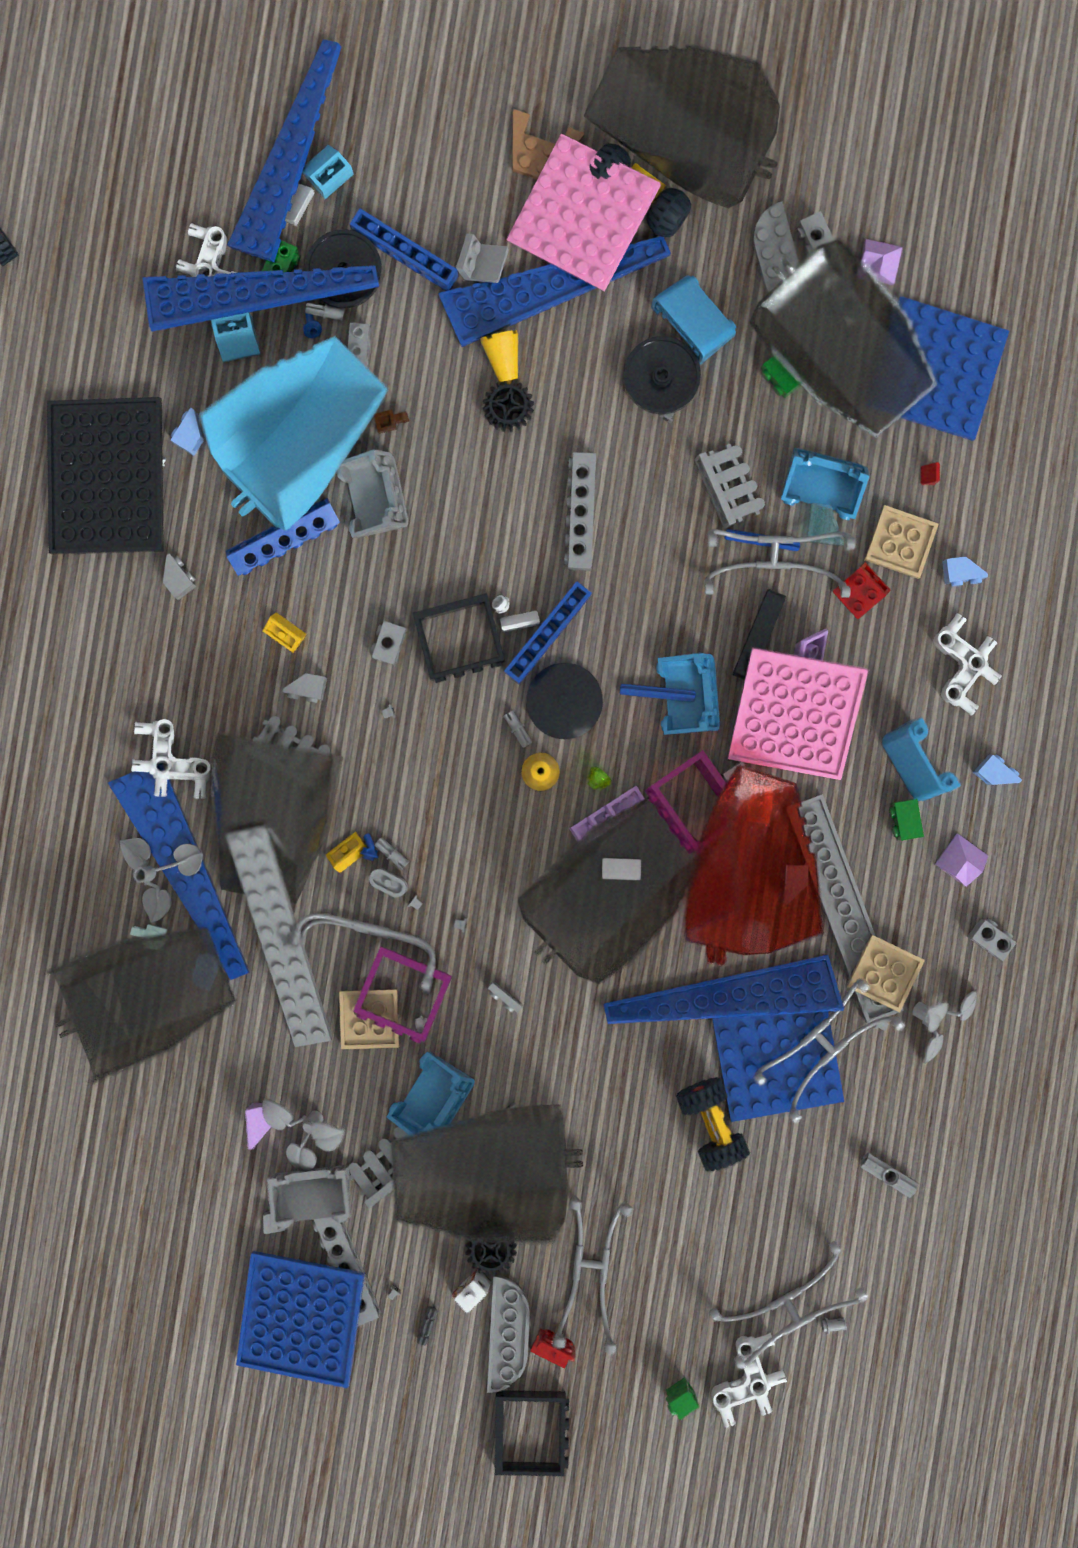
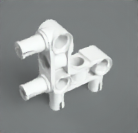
(210, 252)
(963, 654)
(177, 768)
(742, 1389)

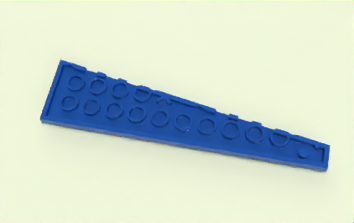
(270, 199)
(205, 298)
(495, 306)
(165, 828)
(775, 990)

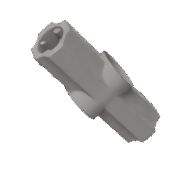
(898, 1180)

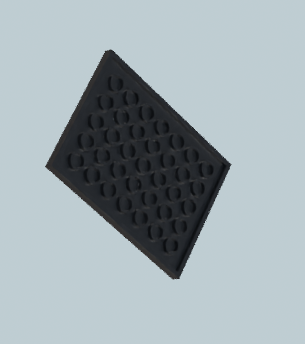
(105, 475)

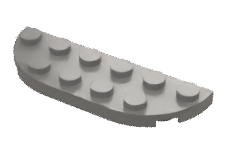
(773, 242)
(507, 1334)

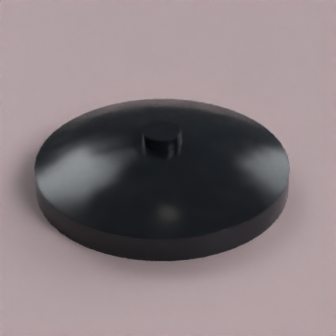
(344, 249)
(662, 375)
(564, 701)

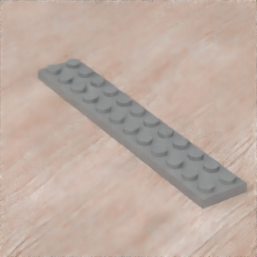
(840, 896)
(275, 927)

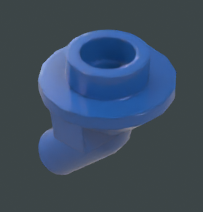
(312, 328)
(369, 852)

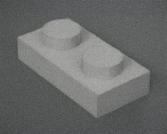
(510, 1002)

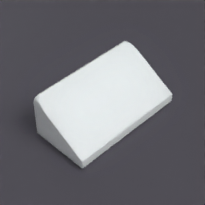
(299, 204)
(519, 621)
(621, 869)

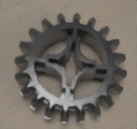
(500, 404)
(496, 1255)

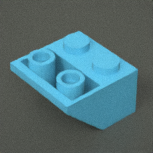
(327, 171)
(235, 337)

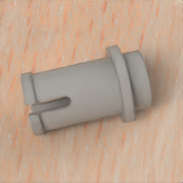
(833, 1325)

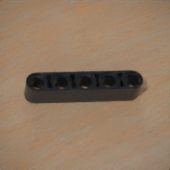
(760, 630)

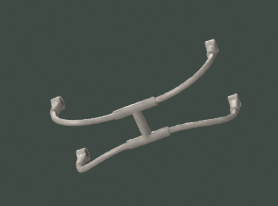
(774, 563)
(370, 929)
(832, 1051)
(575, 1204)
(786, 1300)

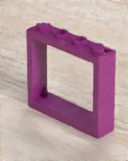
(665, 810)
(381, 1021)

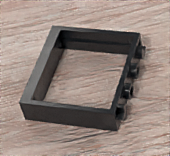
(450, 608)
(531, 1468)

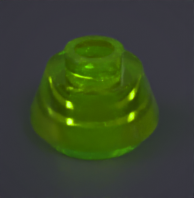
(598, 779)

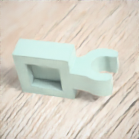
(149, 931)

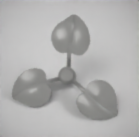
(157, 901)
(932, 1018)
(326, 1135)

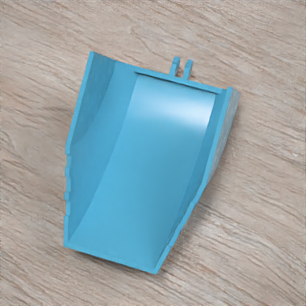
(292, 429)

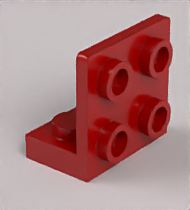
(865, 591)
(544, 1348)

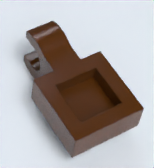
(387, 420)

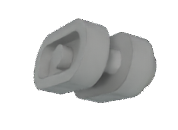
(388, 882)

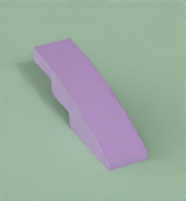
(611, 809)

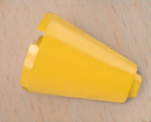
(503, 354)
(543, 781)

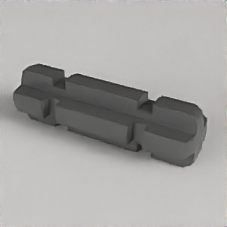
(427, 1326)

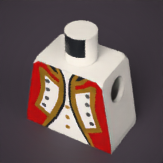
(470, 1291)

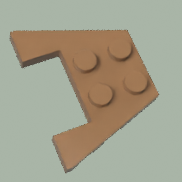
(531, 152)

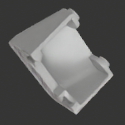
(374, 493)
(309, 1195)

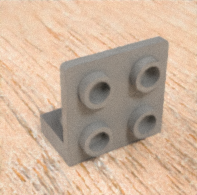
(481, 261)

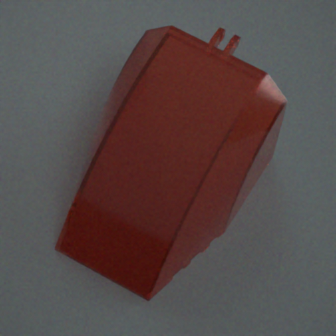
(753, 871)

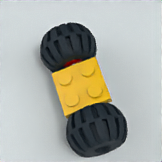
(669, 205)

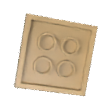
(901, 541)
(887, 972)
(365, 1034)

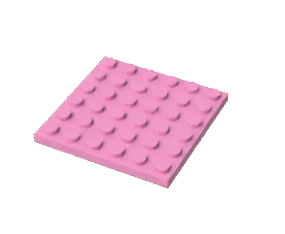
(581, 219)
(797, 713)

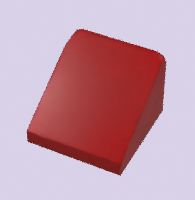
(930, 474)

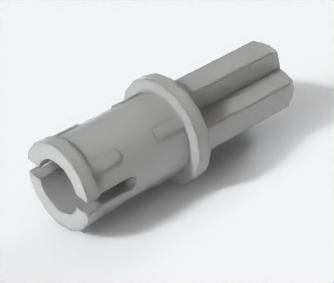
(324, 311)
(518, 729)
(391, 853)

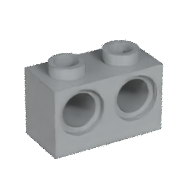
(989, 942)

